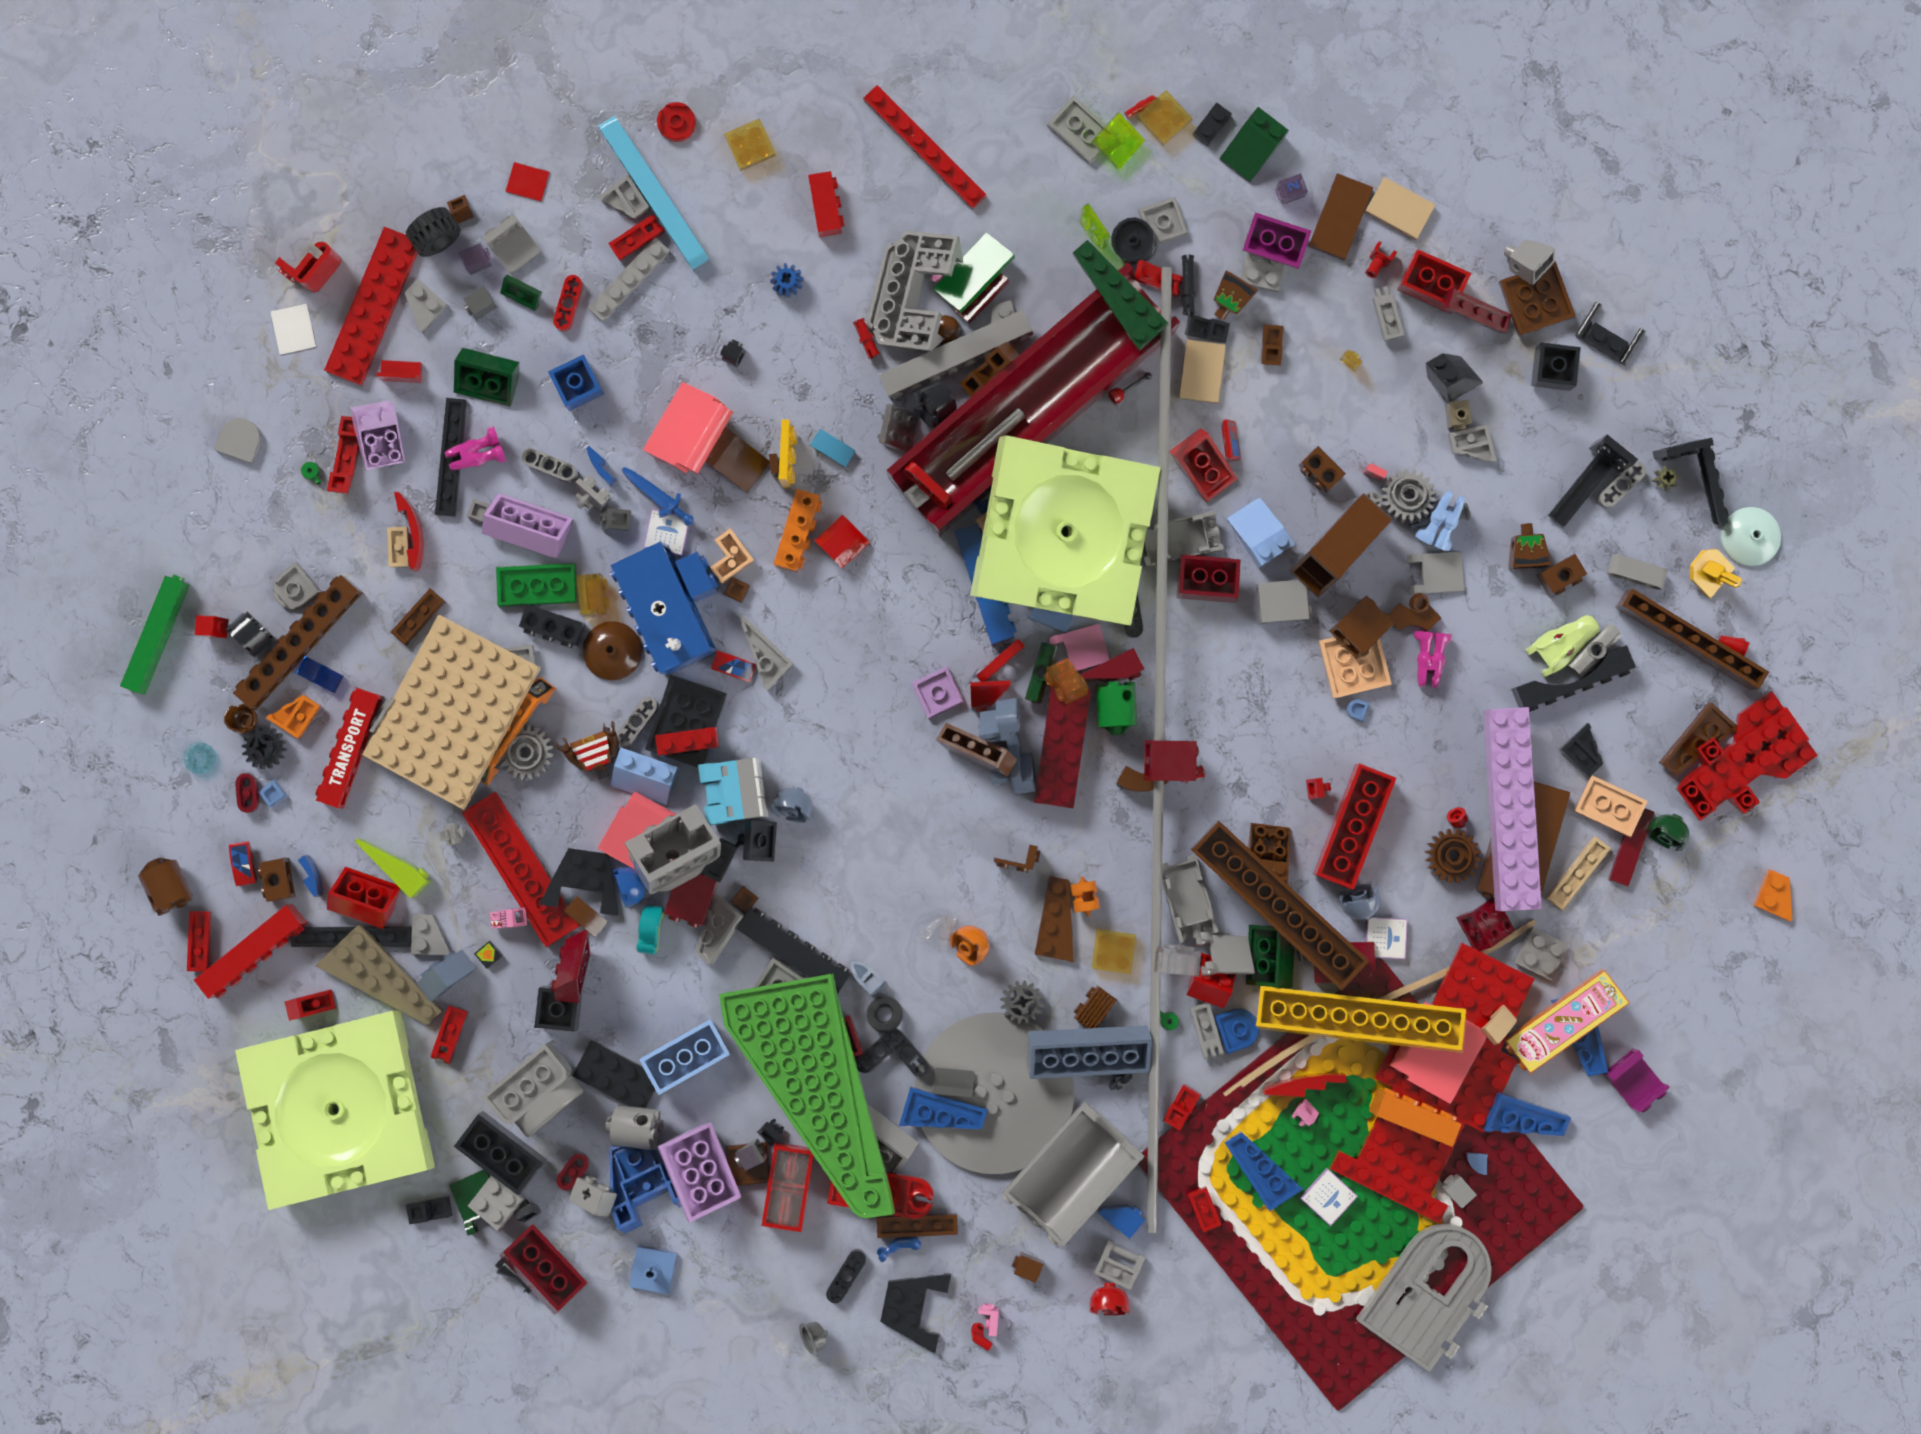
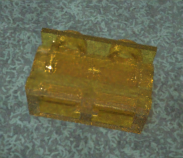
(592, 594)

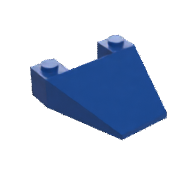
(636, 1179)

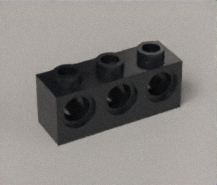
(562, 623)

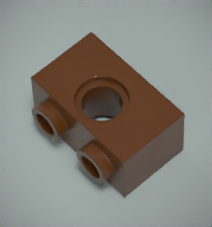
(1550, 577)
(285, 887)

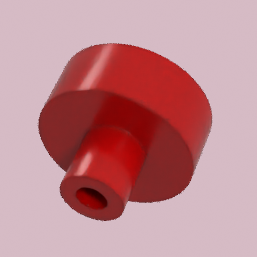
(1457, 817)

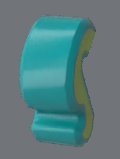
(649, 929)

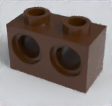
(1325, 465)

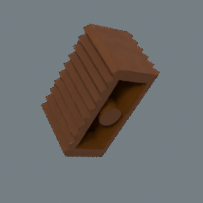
(1095, 1007)

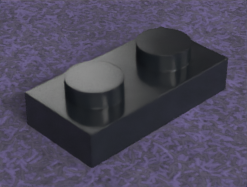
(1212, 124)

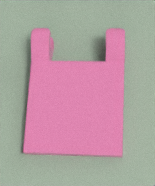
(1083, 646)

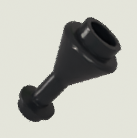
(505, 1270)

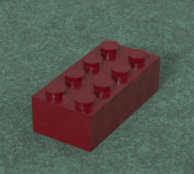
(543, 1269)

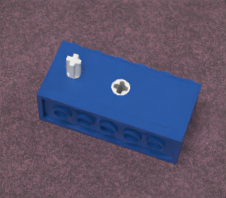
(678, 633)

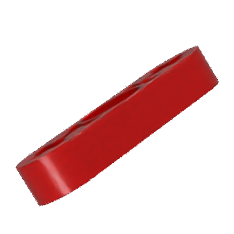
(576, 291)
(928, 485)
(1000, 660)

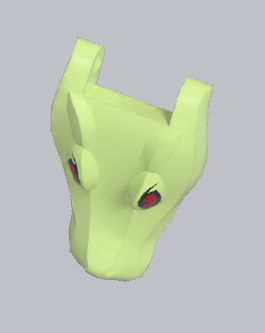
(1562, 644)

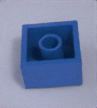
(576, 382)
(696, 576)

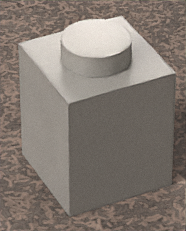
(1458, 1190)

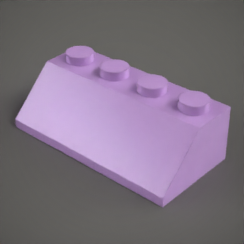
(526, 525)

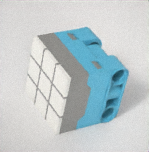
(733, 791)

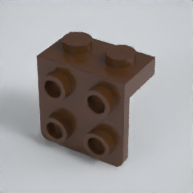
(1032, 856)

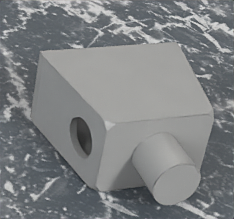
(1530, 260)

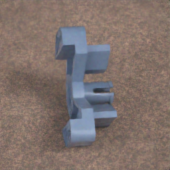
(1005, 725)

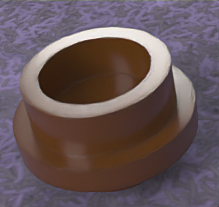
(1419, 602)

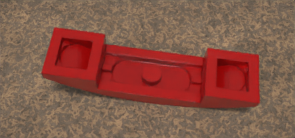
(346, 458)
(414, 555)

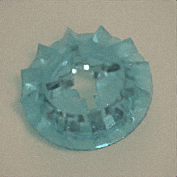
(207, 754)

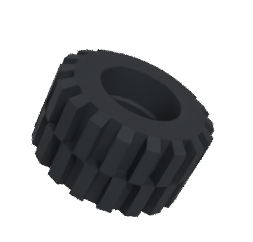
(433, 231)

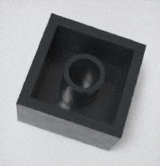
(1555, 366)
(556, 1014)

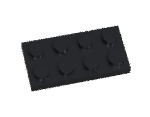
(614, 1075)

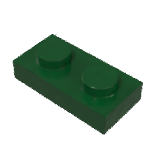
(521, 292)

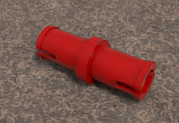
(866, 338)

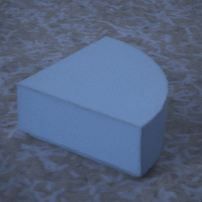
(1478, 1162)

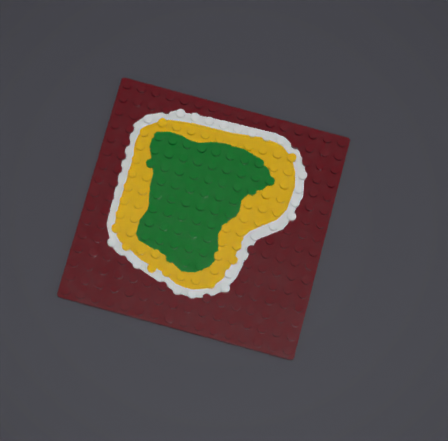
(1317, 1276)

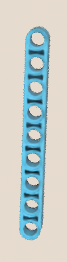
(653, 192)

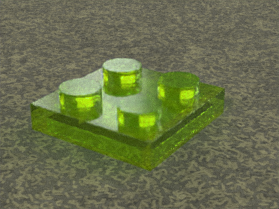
(1118, 141)
(1091, 222)

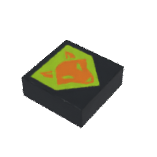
(488, 954)

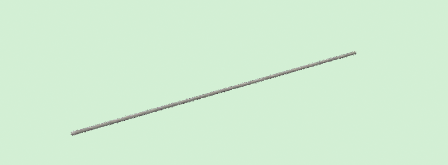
(1159, 728)

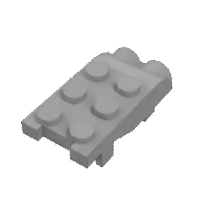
(1186, 536)
(1188, 899)

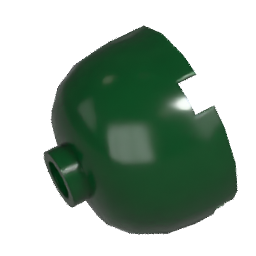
(1669, 831)

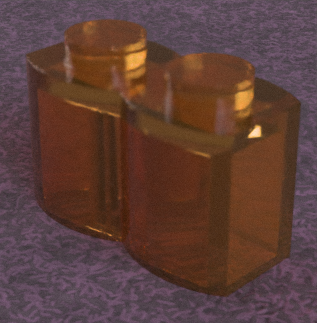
(1066, 681)

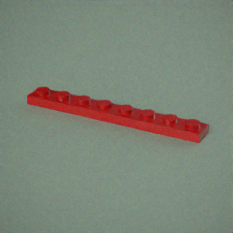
(924, 147)

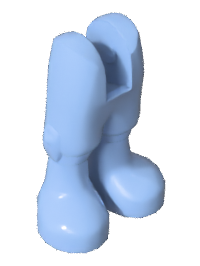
(1442, 514)

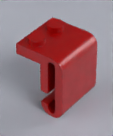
(312, 272)

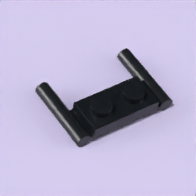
(1606, 340)

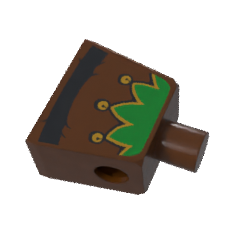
(1232, 295)
(1528, 550)

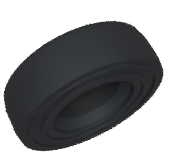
(893, 1022)

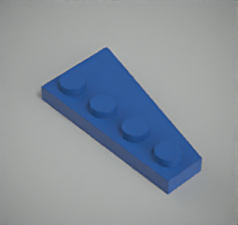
(1590, 1052)
(939, 1111)
(1524, 1117)
(1265, 1175)

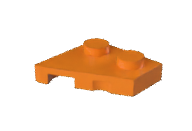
(296, 716)
(1775, 895)

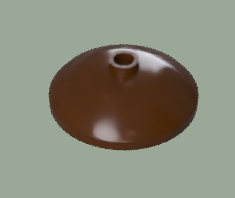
(622, 660)

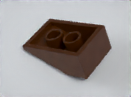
(737, 460)

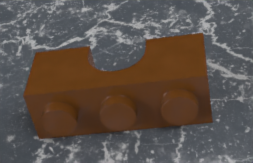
(994, 364)

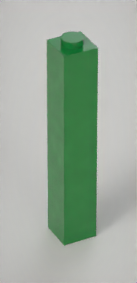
(155, 634)

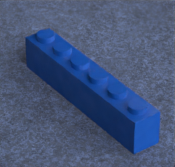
(993, 612)

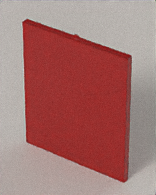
(527, 181)

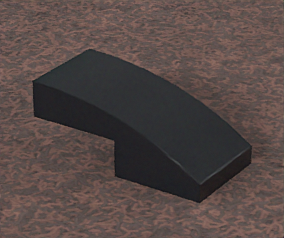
(1207, 329)
(429, 1210)

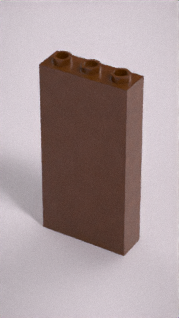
(1550, 811)

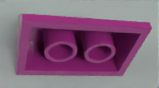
(1276, 240)

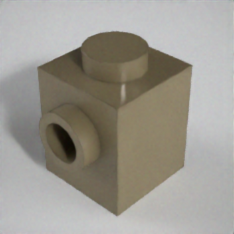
(1458, 415)

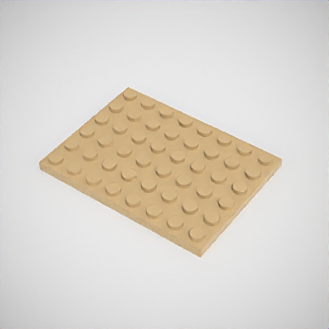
(451, 711)

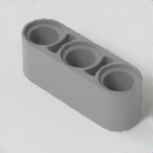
(540, 465)
(1637, 571)

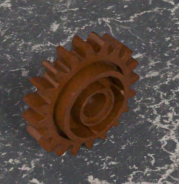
(1440, 855)

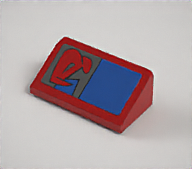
(1230, 440)

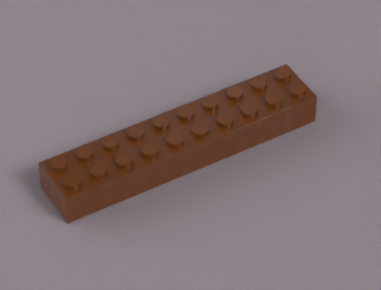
(1280, 905)

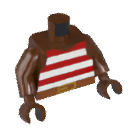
(593, 751)

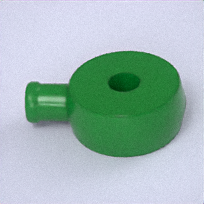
(314, 475)
(1164, 1018)

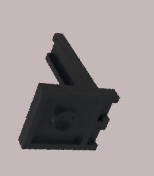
(1608, 456)
(1708, 471)

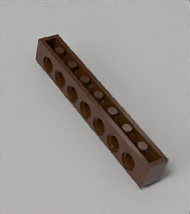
(295, 654)

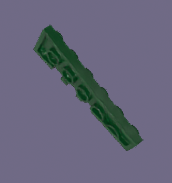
(1129, 307)

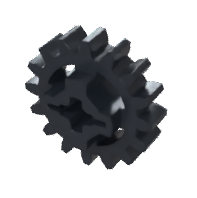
(267, 755)

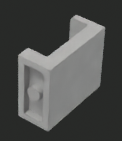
(1282, 601)

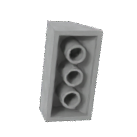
(892, 1141)

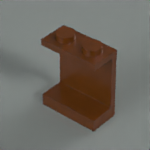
(1361, 627)

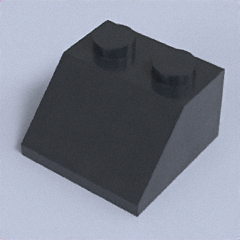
(1451, 376)

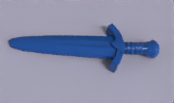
(659, 497)

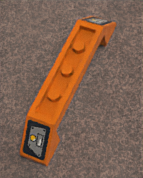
(539, 692)

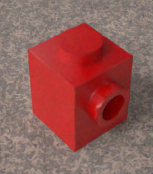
(211, 626)

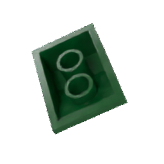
(1254, 144)

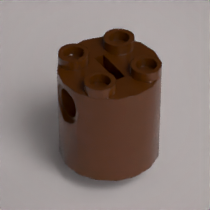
(165, 885)

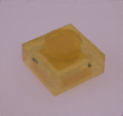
(1351, 359)

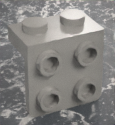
(511, 244)

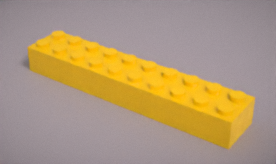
(1361, 1019)

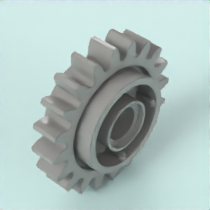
(1404, 507)
(537, 759)

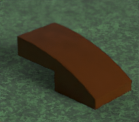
(1272, 344)
(586, 916)

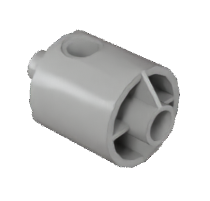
(635, 1127)

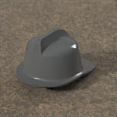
(813, 1337)

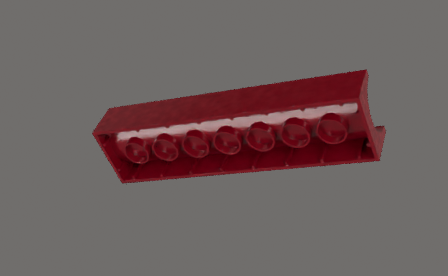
(1047, 382)

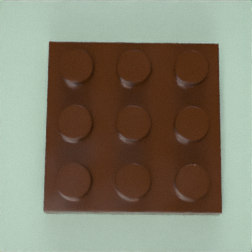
(1537, 304)

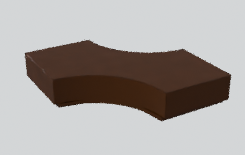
(1405, 617)

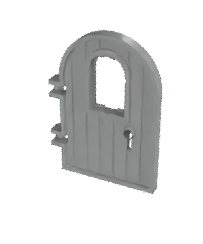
(1423, 1316)

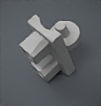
(588, 497)

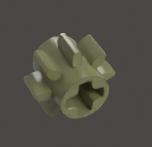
(1667, 474)

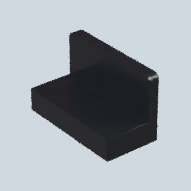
(717, 869)

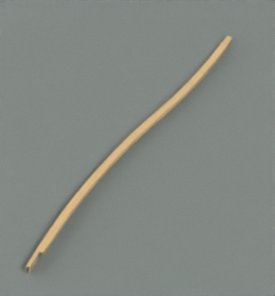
(1276, 1059)

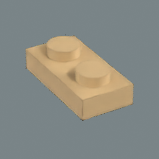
(397, 545)

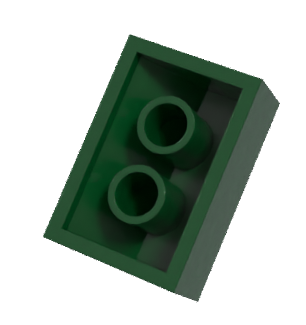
(485, 376)
(1271, 958)

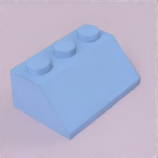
(644, 775)

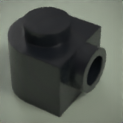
(733, 353)

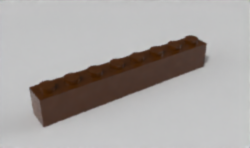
(1692, 639)

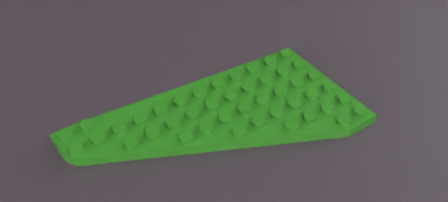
(806, 1061)

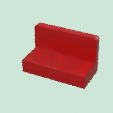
(400, 371)

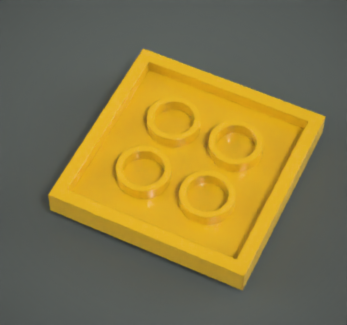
(787, 454)

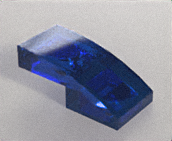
(320, 674)

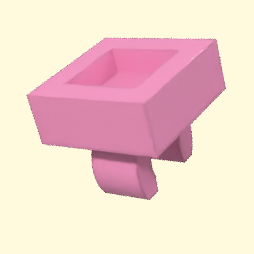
(1306, 1113)

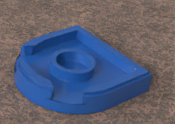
(1237, 1029)

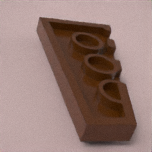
(1708, 724)
(1055, 927)

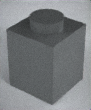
(479, 303)

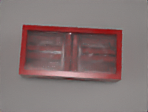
(788, 1187)

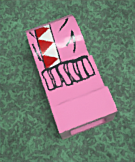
(506, 918)

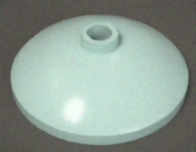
(1740, 542)

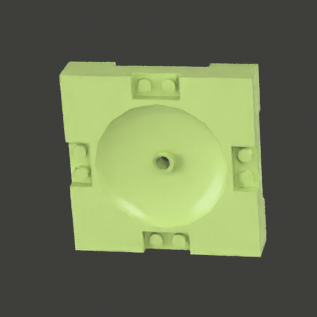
(1107, 517)
(291, 1097)

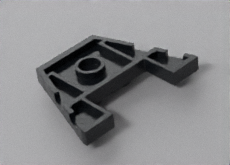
(586, 872)
(905, 1305)

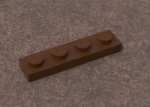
(926, 1226)

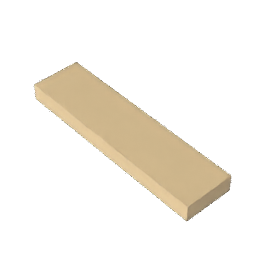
(1578, 873)

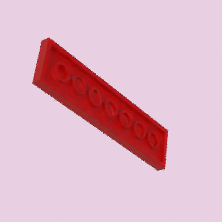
(372, 307)
(518, 867)

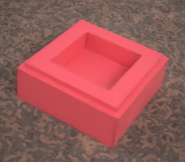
(1375, 472)

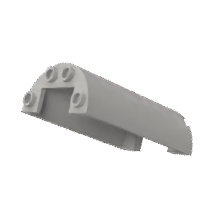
(1073, 1174)

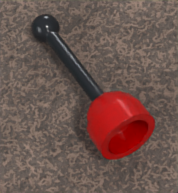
(1117, 394)

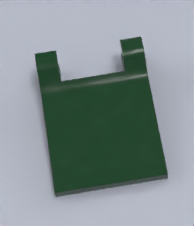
(463, 1193)

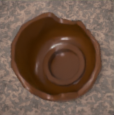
(949, 329)
(240, 719)

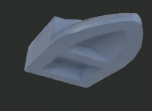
(867, 977)

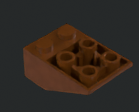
(1271, 846)

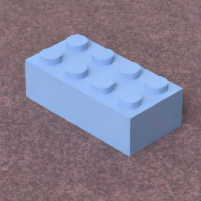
(684, 1056)

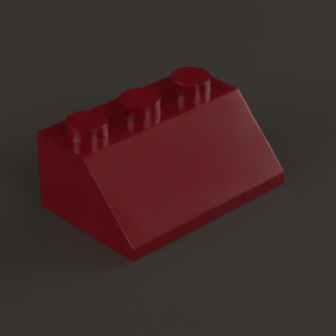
(1208, 578)
(572, 968)
(1366, 975)

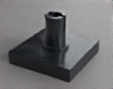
(758, 840)

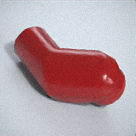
(978, 1338)

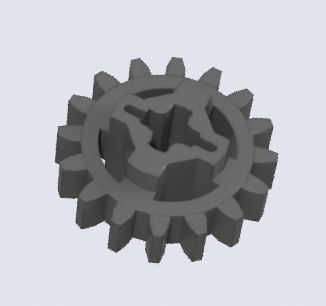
(1020, 993)

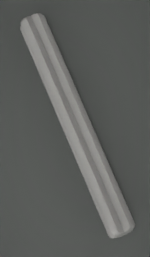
(985, 444)

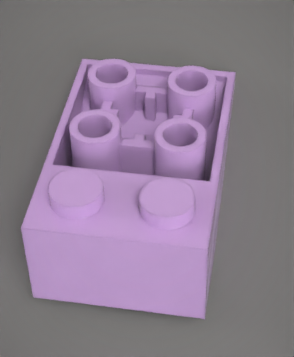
(378, 434)

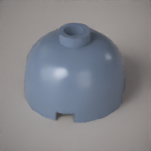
(793, 804)
(1361, 902)

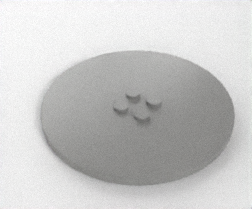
(1020, 1109)

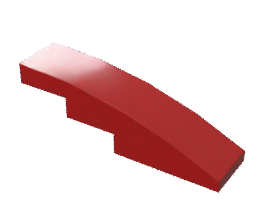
(1297, 1085)

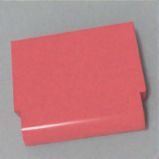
(688, 429)
(629, 823)
(1440, 1070)

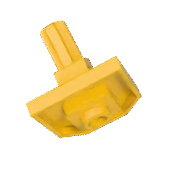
(1711, 570)

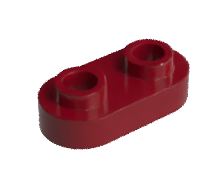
(245, 793)
(573, 1170)

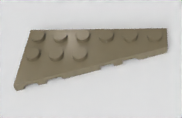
(373, 970)

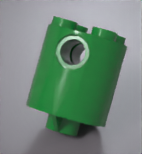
(1116, 706)

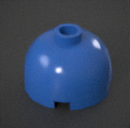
(629, 886)

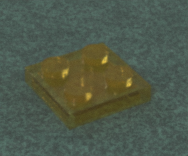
(1164, 117)
(749, 144)
(1113, 951)

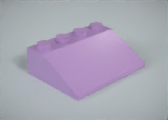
(699, 1171)

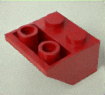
(1211, 988)

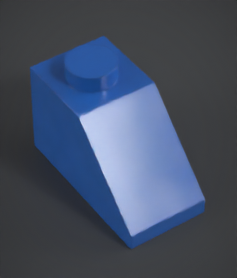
(1123, 1217)

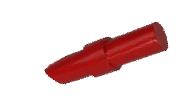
(1139, 107)

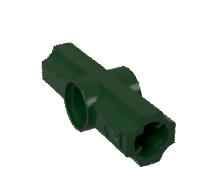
(1038, 685)

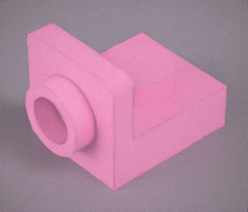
(992, 1321)

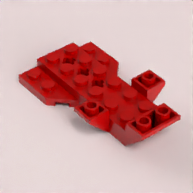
(1725, 771)

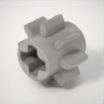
(452, 834)

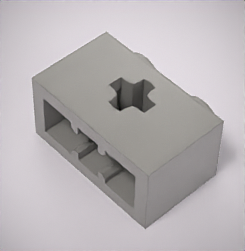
(593, 1196)

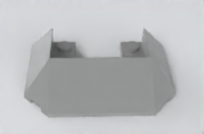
(899, 286)

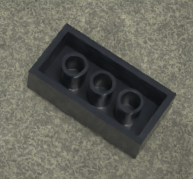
(500, 1152)

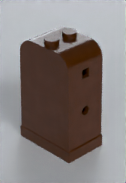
(1341, 545)

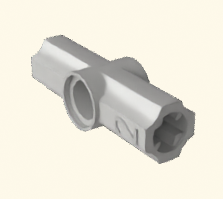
(1603, 642)

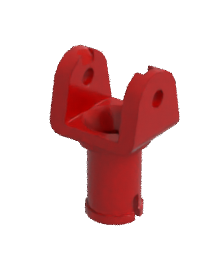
(1378, 261)

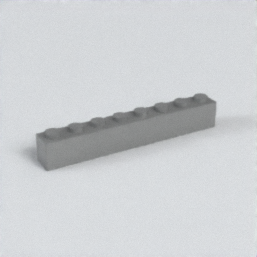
(955, 354)

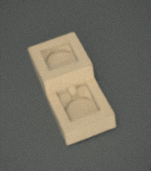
(1499, 1025)

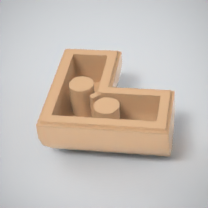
(735, 559)

